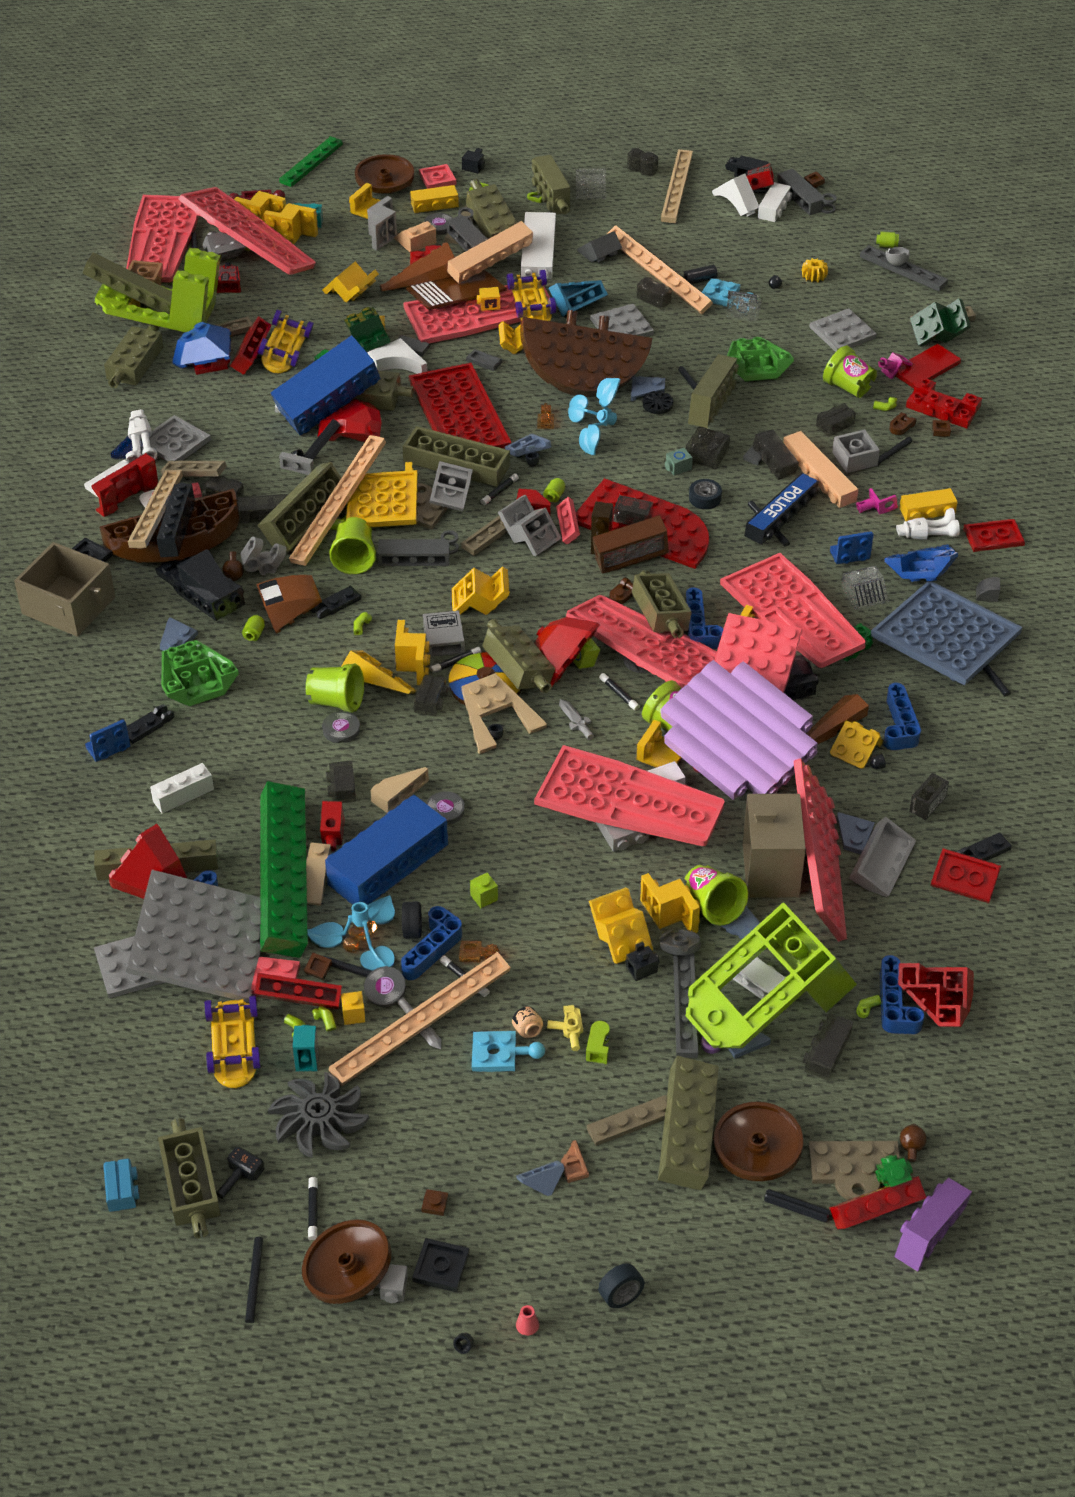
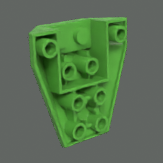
(759, 358)
(195, 673)

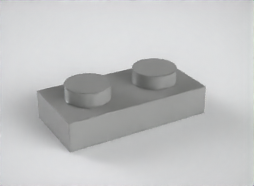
(296, 463)

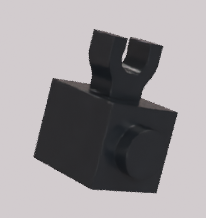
(473, 161)
(642, 962)

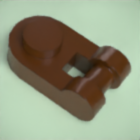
(901, 424)
(619, 593)

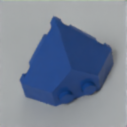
(202, 345)
(923, 563)

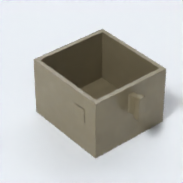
(65, 588)
(773, 845)

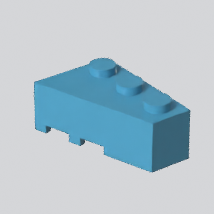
(576, 295)

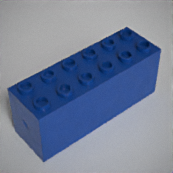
(326, 385)
(386, 851)

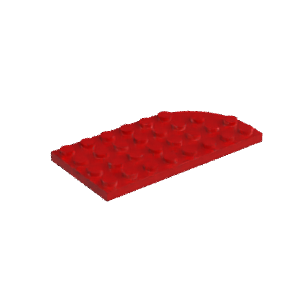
(459, 405)
(685, 530)

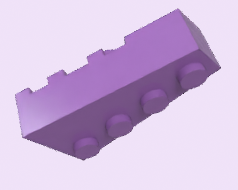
(931, 1222)

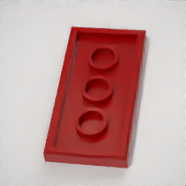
(928, 365)

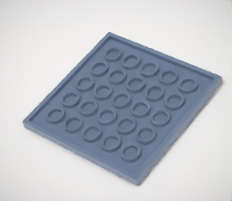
(946, 632)

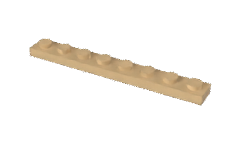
(676, 186)
(154, 510)

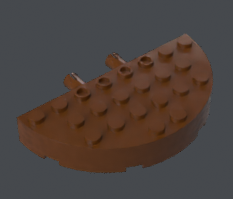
(579, 356)
(210, 524)

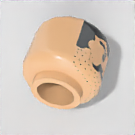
(527, 1022)

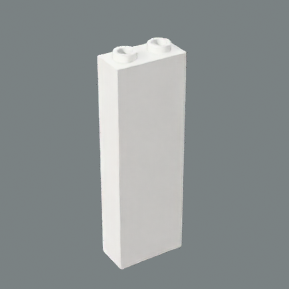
(540, 252)

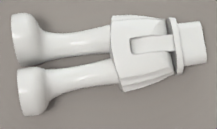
(139, 429)
(922, 528)

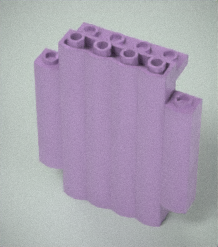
(738, 730)

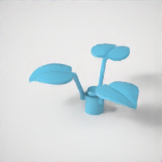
(590, 436)
(379, 911)

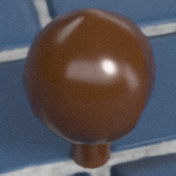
(233, 568)
(913, 1140)

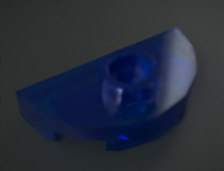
(122, 449)

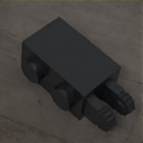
(743, 164)

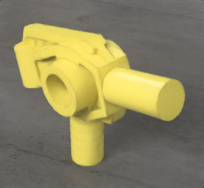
(571, 1027)

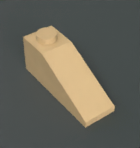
(396, 789)
(316, 872)

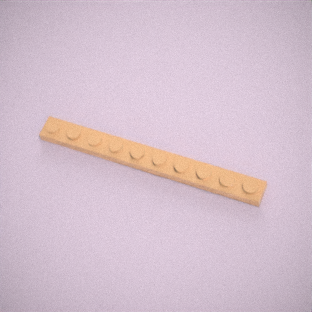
(662, 272)
(337, 500)
(419, 1019)

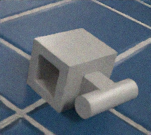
(393, 1284)

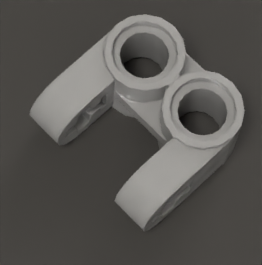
(265, 561)

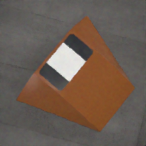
(288, 598)

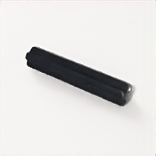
(322, 439)
(797, 1205)

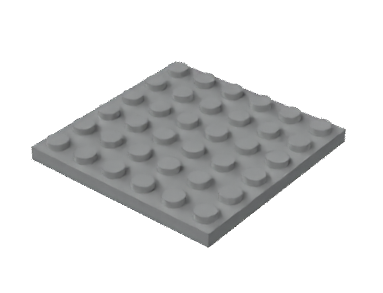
(197, 936)

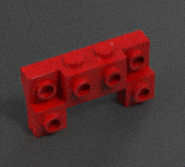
(941, 406)

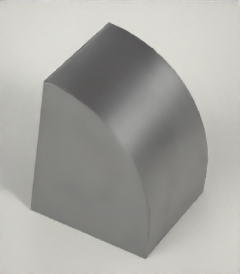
(988, 590)

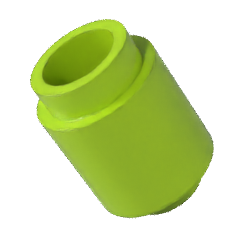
(887, 239)
(554, 490)
(253, 628)

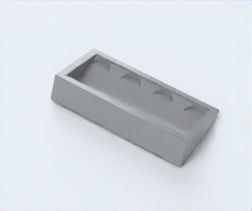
(882, 858)

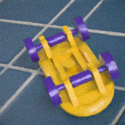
(531, 296)
(284, 344)
(233, 1042)

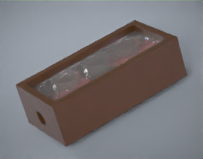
(630, 544)

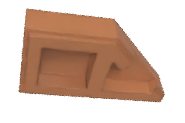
(574, 1164)

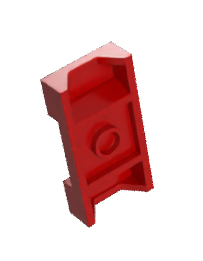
(124, 482)

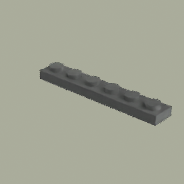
(907, 270)
(685, 1031)

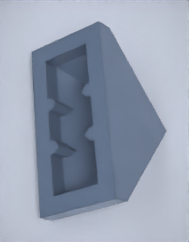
(543, 1178)

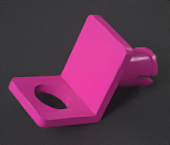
(892, 364)
(874, 502)

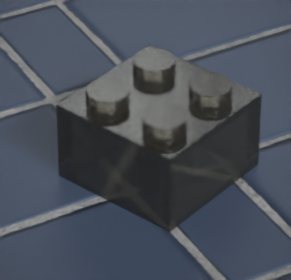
(708, 447)

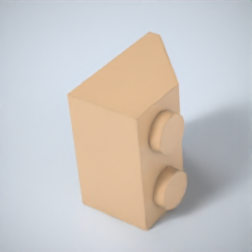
(417, 237)

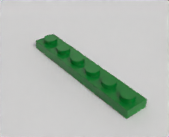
(311, 161)

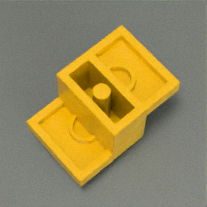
(262, 202)
(293, 222)
(351, 282)
(480, 591)
(411, 651)
(670, 903)
(619, 923)

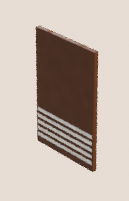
(449, 291)

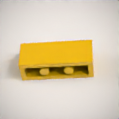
(434, 199)
(927, 504)

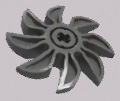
(318, 1114)

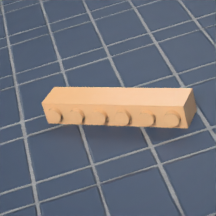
(490, 252)
(819, 467)

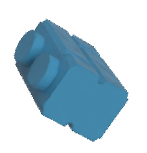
(120, 1185)

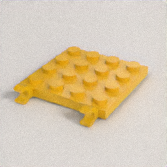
(386, 498)

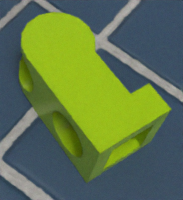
(598, 1037)

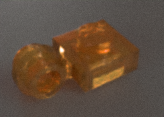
(545, 419)
(352, 943)
(472, 951)

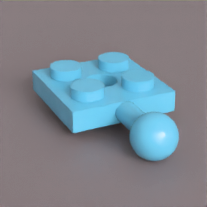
(715, 285)
(506, 1057)

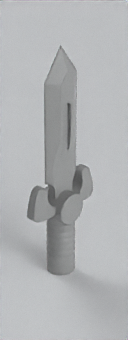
(574, 716)
(428, 1033)

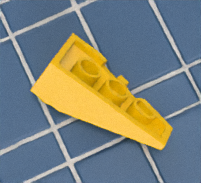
(377, 675)

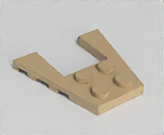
(490, 696)

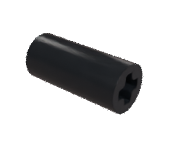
(700, 274)

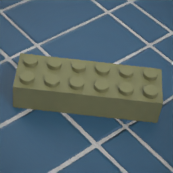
(713, 391)
(429, 447)
(297, 511)
(688, 1123)

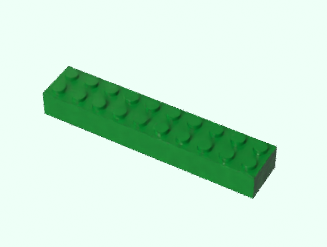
(283, 870)

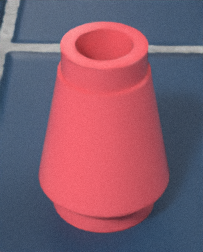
(527, 1321)

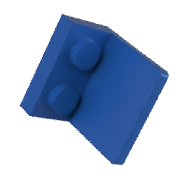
(852, 548)
(108, 741)

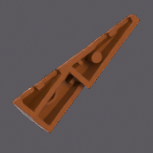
(426, 269)
(847, 708)

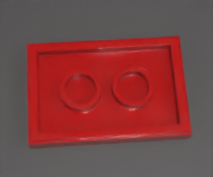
(994, 535)
(965, 875)

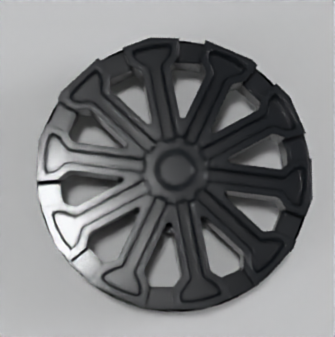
(655, 401)

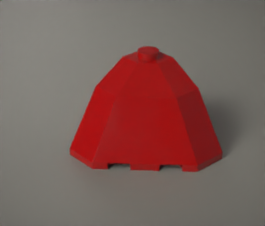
(356, 421)
(563, 641)
(149, 854)
(939, 991)

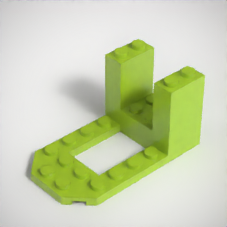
(191, 299)
(797, 949)

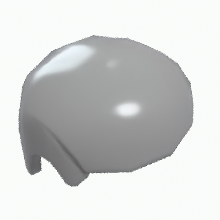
(897, 256)

